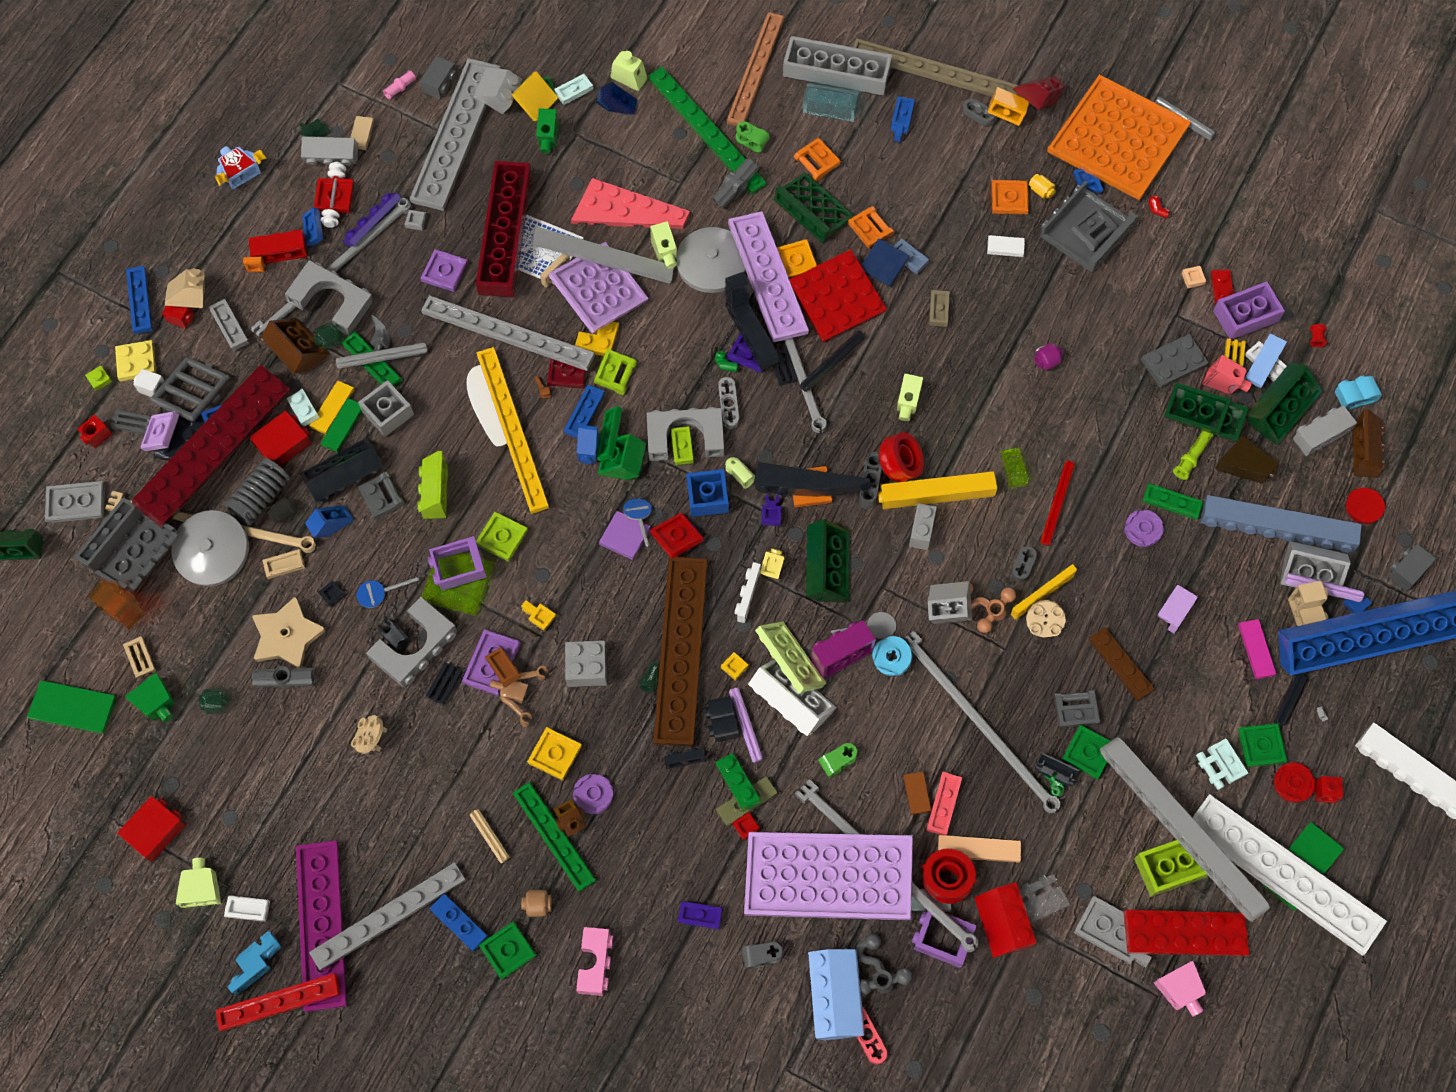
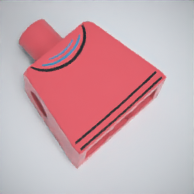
(1226, 376)

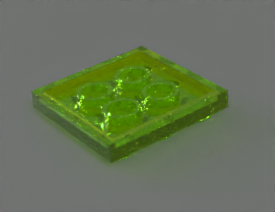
(462, 598)

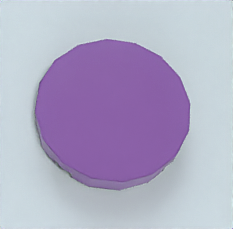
(1143, 528)
(593, 793)

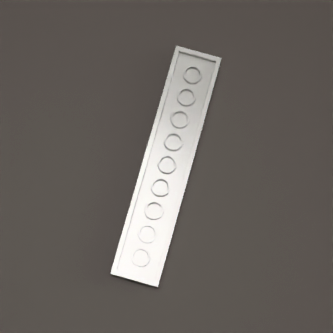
(1289, 876)

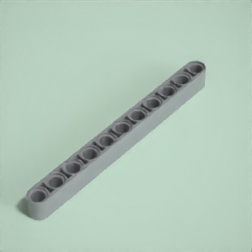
(1185, 829)

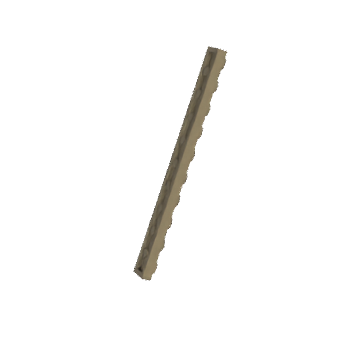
(939, 71)

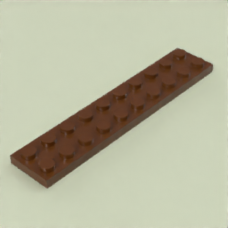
(680, 652)

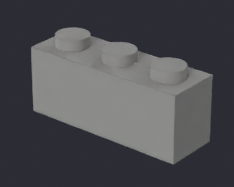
(329, 150)
(1324, 430)

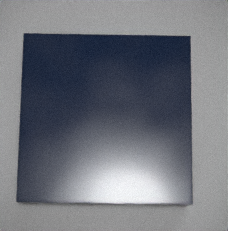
(884, 262)

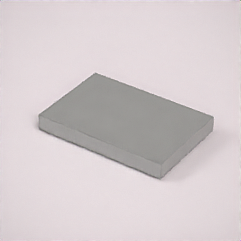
(75, 502)

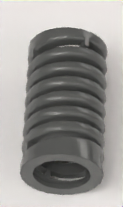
(260, 494)

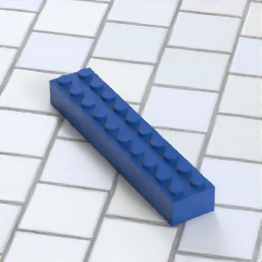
(1368, 633)

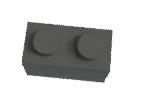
(438, 77)
(1411, 567)

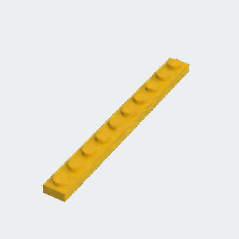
(512, 430)

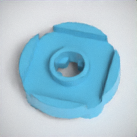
(897, 666)

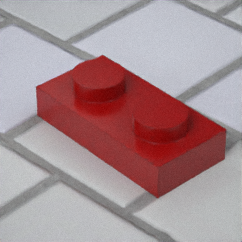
(1221, 284)

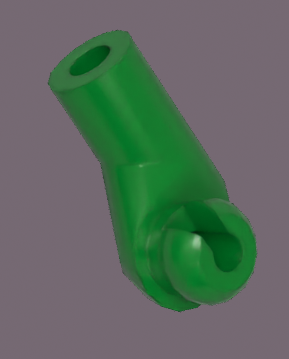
(723, 362)
(1057, 788)

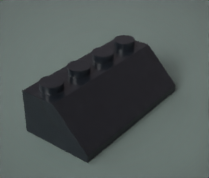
(341, 470)

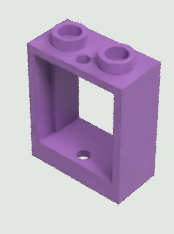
(452, 549)
(957, 960)

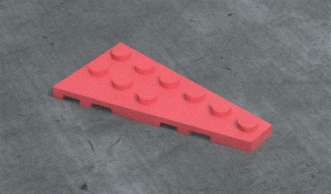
(622, 207)

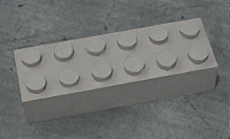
(837, 65)

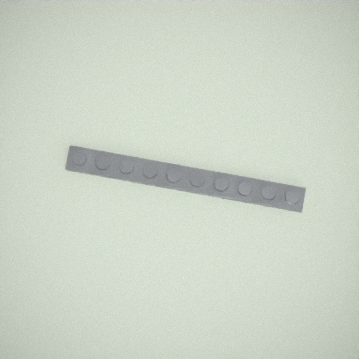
(508, 333)

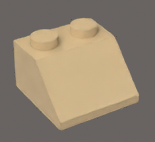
(186, 289)

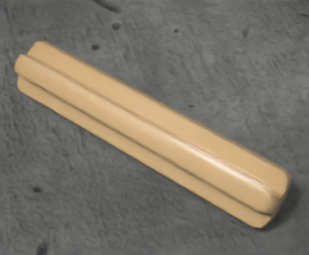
(489, 836)

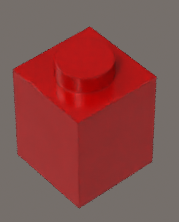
(178, 315)

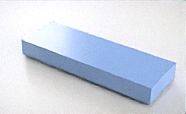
(1265, 360)

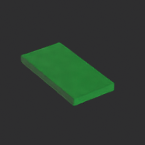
(72, 707)
(1314, 849)

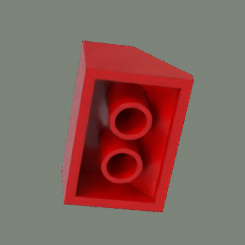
(1005, 920)

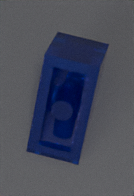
(616, 99)

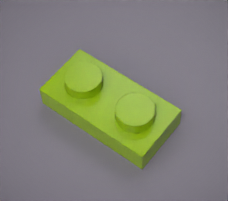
(682, 445)

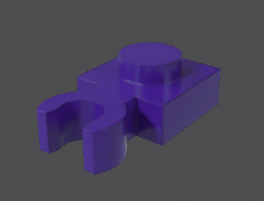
(771, 512)

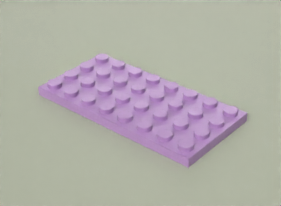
(829, 876)

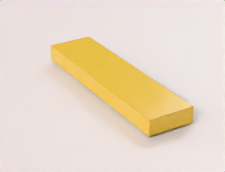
(1044, 591)

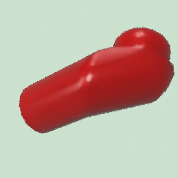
(1156, 208)

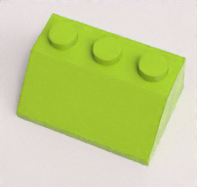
(433, 486)

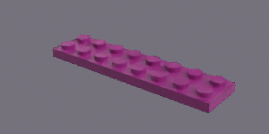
(320, 913)

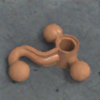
(985, 624)

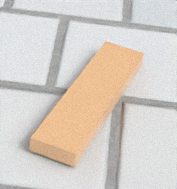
(983, 848)

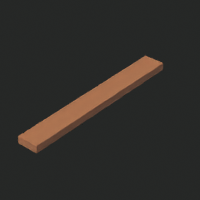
(755, 69)

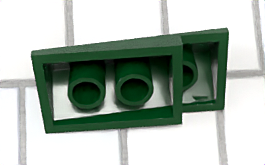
(1206, 411)

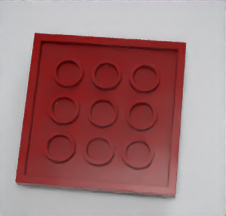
(837, 295)

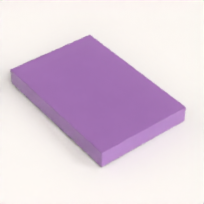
(479, 671)

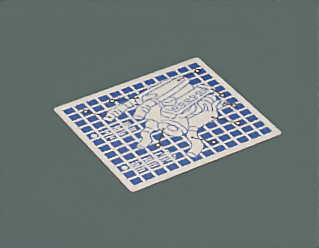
(533, 258)

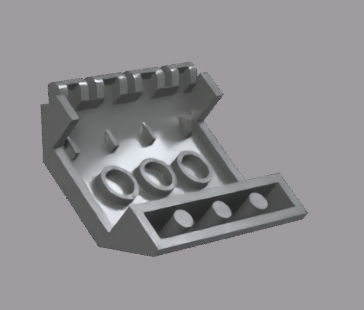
(126, 546)

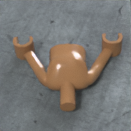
(517, 691)

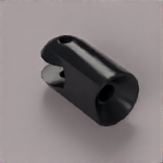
(396, 636)

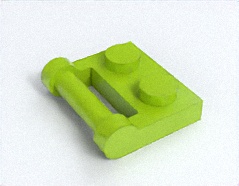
(609, 368)

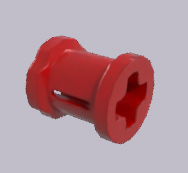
(1318, 335)

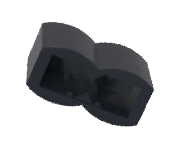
(722, 719)

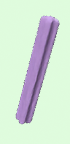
(1332, 589)
(745, 725)

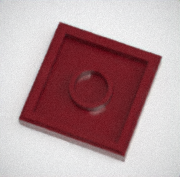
(565, 375)

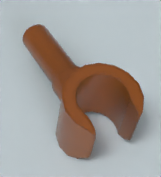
(544, 391)

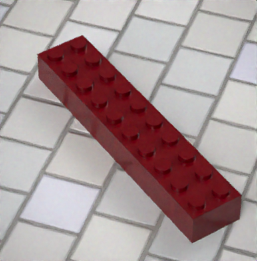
(210, 446)

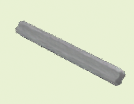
(382, 355)

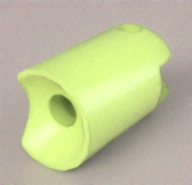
(739, 472)

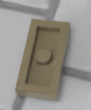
(939, 308)

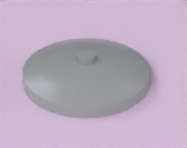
(708, 258)
(210, 548)

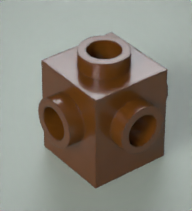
(569, 818)

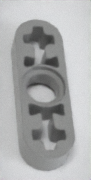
(732, 396)

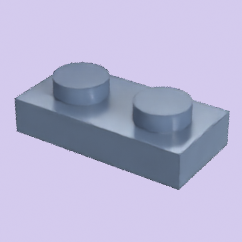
(916, 260)

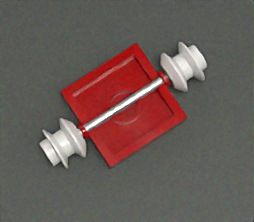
(334, 194)

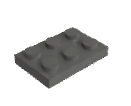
(1174, 361)

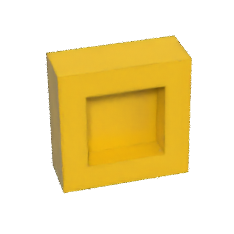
(734, 666)

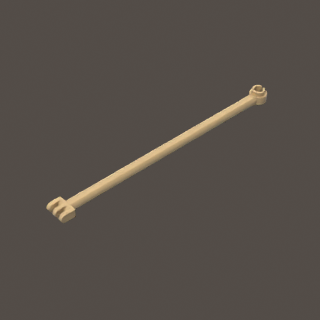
(252, 532)

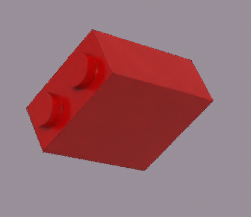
(281, 439)
(151, 828)

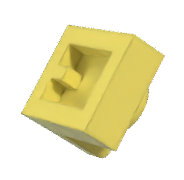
(772, 563)

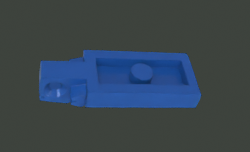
(902, 117)

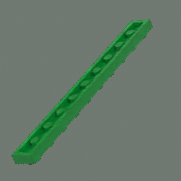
(702, 125)

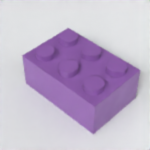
(1248, 310)

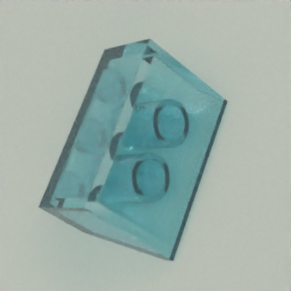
(830, 101)

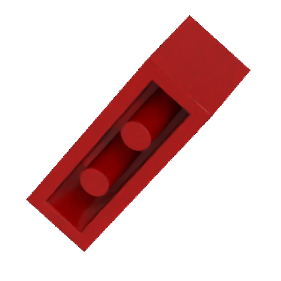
(279, 246)

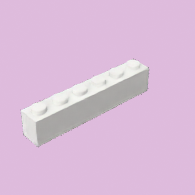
(1409, 767)

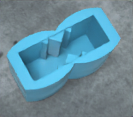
(1358, 392)

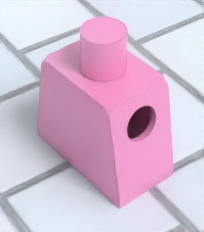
(1183, 988)

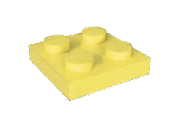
(133, 358)

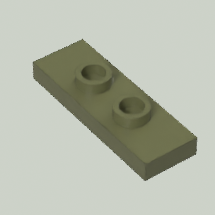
(731, 810)

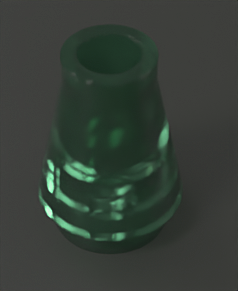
(650, 679)

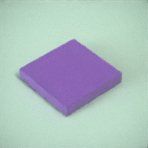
(444, 270)
(624, 535)

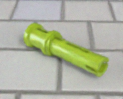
(1189, 460)

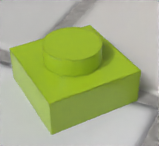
(98, 378)

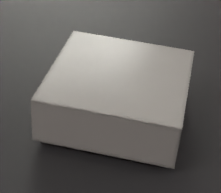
(415, 220)

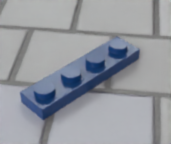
(139, 300)

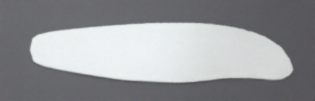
(483, 406)

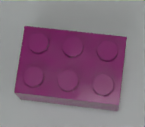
(842, 649)

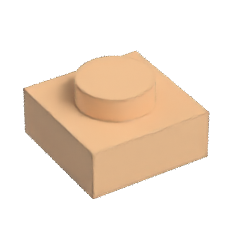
(1193, 277)

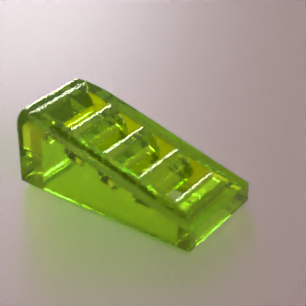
(1017, 478)

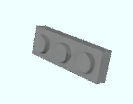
(228, 325)

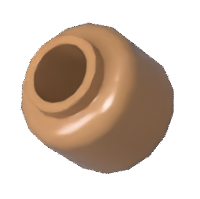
(537, 903)

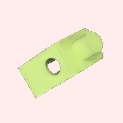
(629, 70)
(664, 244)
(909, 396)
(198, 886)

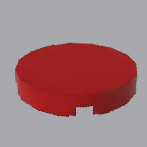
(1365, 506)
(1294, 782)

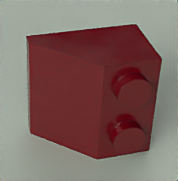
(1041, 92)

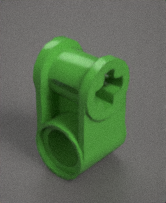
(752, 138)
(835, 761)

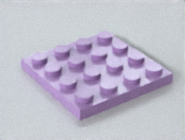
(597, 291)

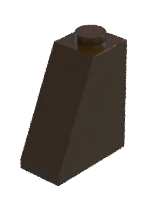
(1248, 462)

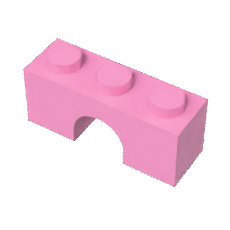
(594, 980)

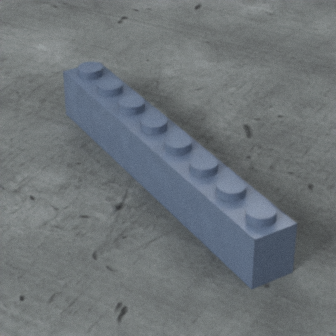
(1281, 524)

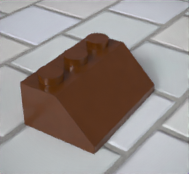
(293, 344)
(1368, 445)

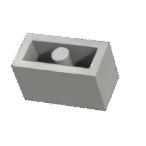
(922, 526)

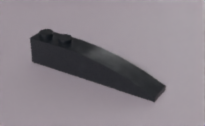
(805, 482)

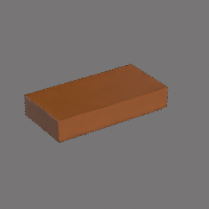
(503, 667)
(917, 793)

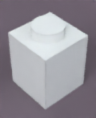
(147, 382)

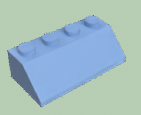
(836, 994)

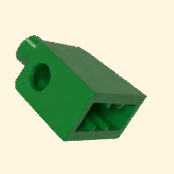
(547, 129)
(152, 699)

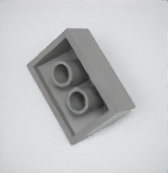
(1315, 564)

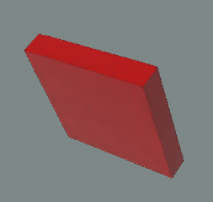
(676, 535)

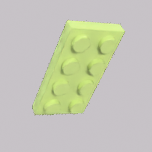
(790, 657)

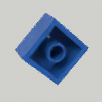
(707, 493)

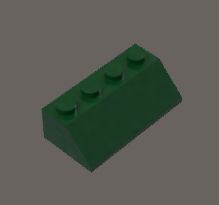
(1284, 402)
(20, 545)
(827, 562)

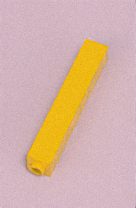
(937, 490)

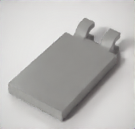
(1105, 928)

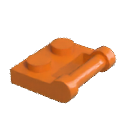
(821, 155)
(866, 229)

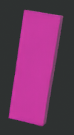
(1257, 649)

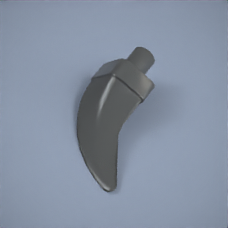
(381, 337)

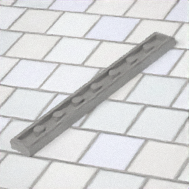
(601, 254)

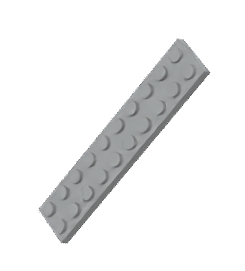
(451, 140)

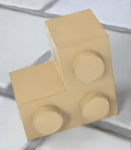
(1307, 603)

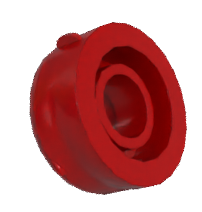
(901, 457)
(954, 862)

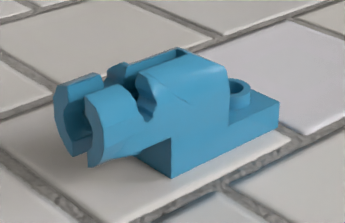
(253, 962)

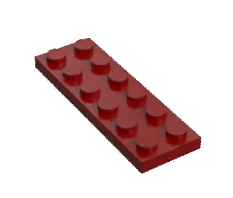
(1185, 933)

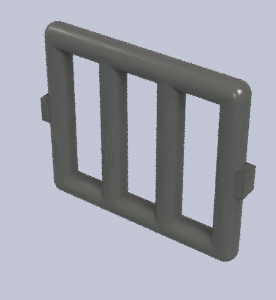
(201, 404)

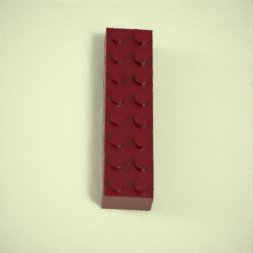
(504, 229)

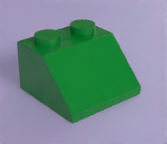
(626, 459)

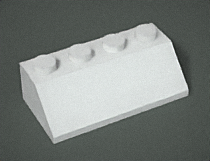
(803, 709)

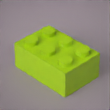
(1168, 868)

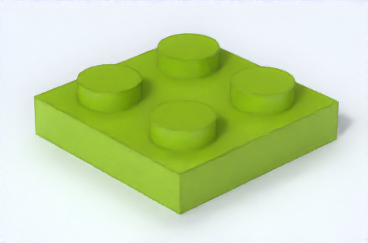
(501, 536)

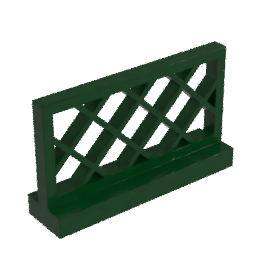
(804, 214)

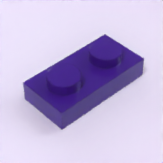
(700, 915)

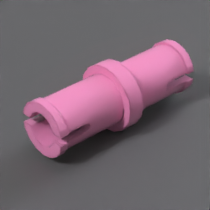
(399, 84)

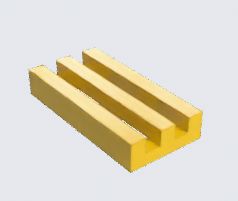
(1235, 344)

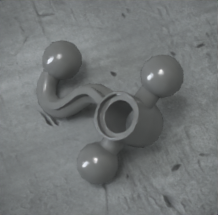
(902, 976)

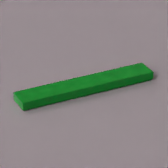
(553, 837)

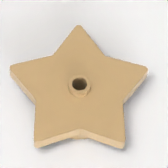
(288, 647)

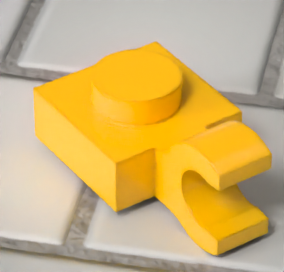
(539, 616)

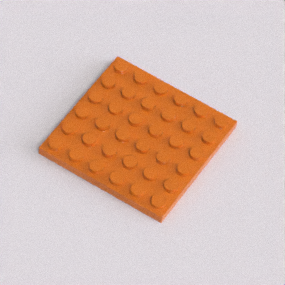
(1119, 137)

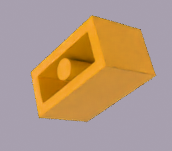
(1008, 106)

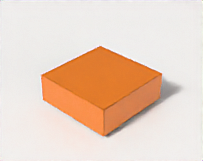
(254, 264)

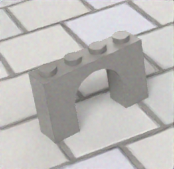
(315, 278)
(706, 420)
(405, 667)

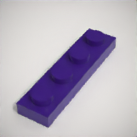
(371, 219)

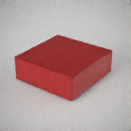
(745, 825)

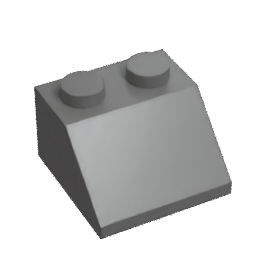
(497, 88)

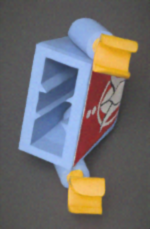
(238, 166)

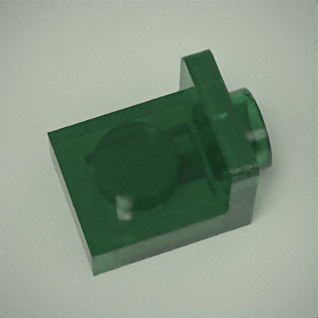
(314, 129)

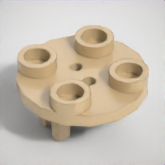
(1036, 618)
(368, 734)

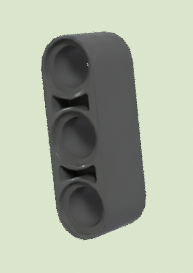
(871, 472)

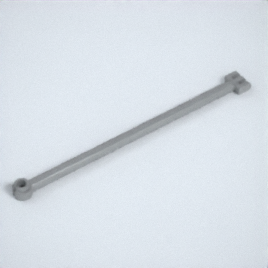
(401, 209)
(809, 398)
(981, 724)
(924, 900)

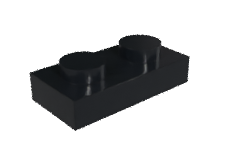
(677, 759)

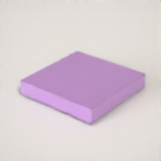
(159, 431)

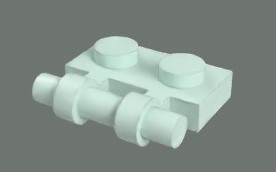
(1226, 760)

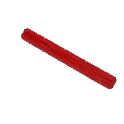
(1057, 503)

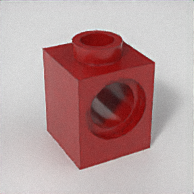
(91, 425)
(1328, 789)

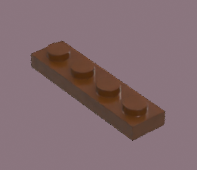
(1121, 664)

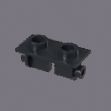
(1065, 773)

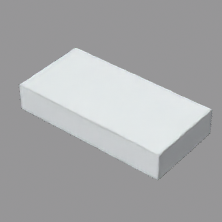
(1005, 246)
(247, 908)

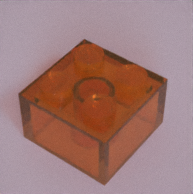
(116, 603)

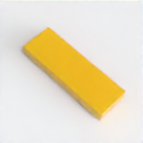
(332, 406)

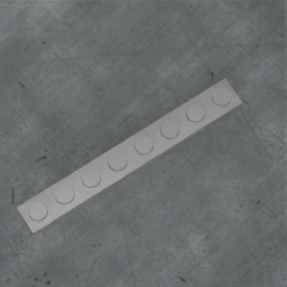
(387, 916)

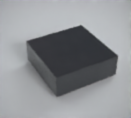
(331, 593)

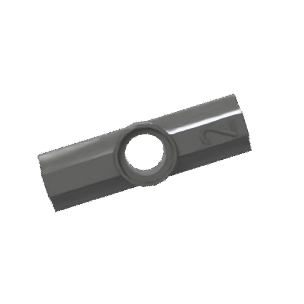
(735, 183)
(271, 677)

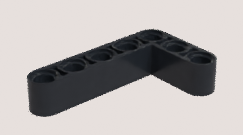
(746, 321)

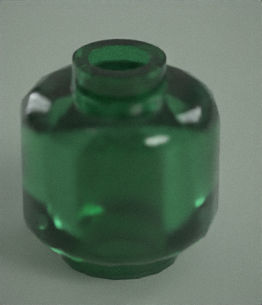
(327, 336)
(213, 701)

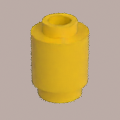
(1042, 186)

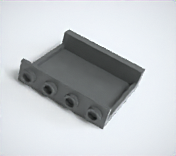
(1059, 233)

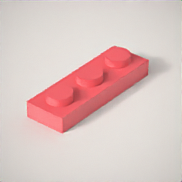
(944, 804)

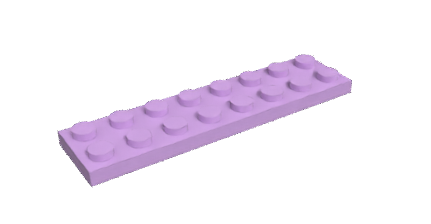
(768, 276)

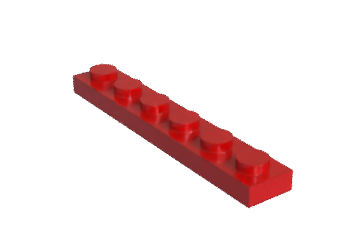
(278, 1002)

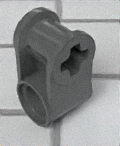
(756, 954)

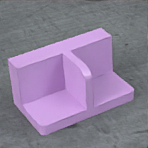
(1177, 607)

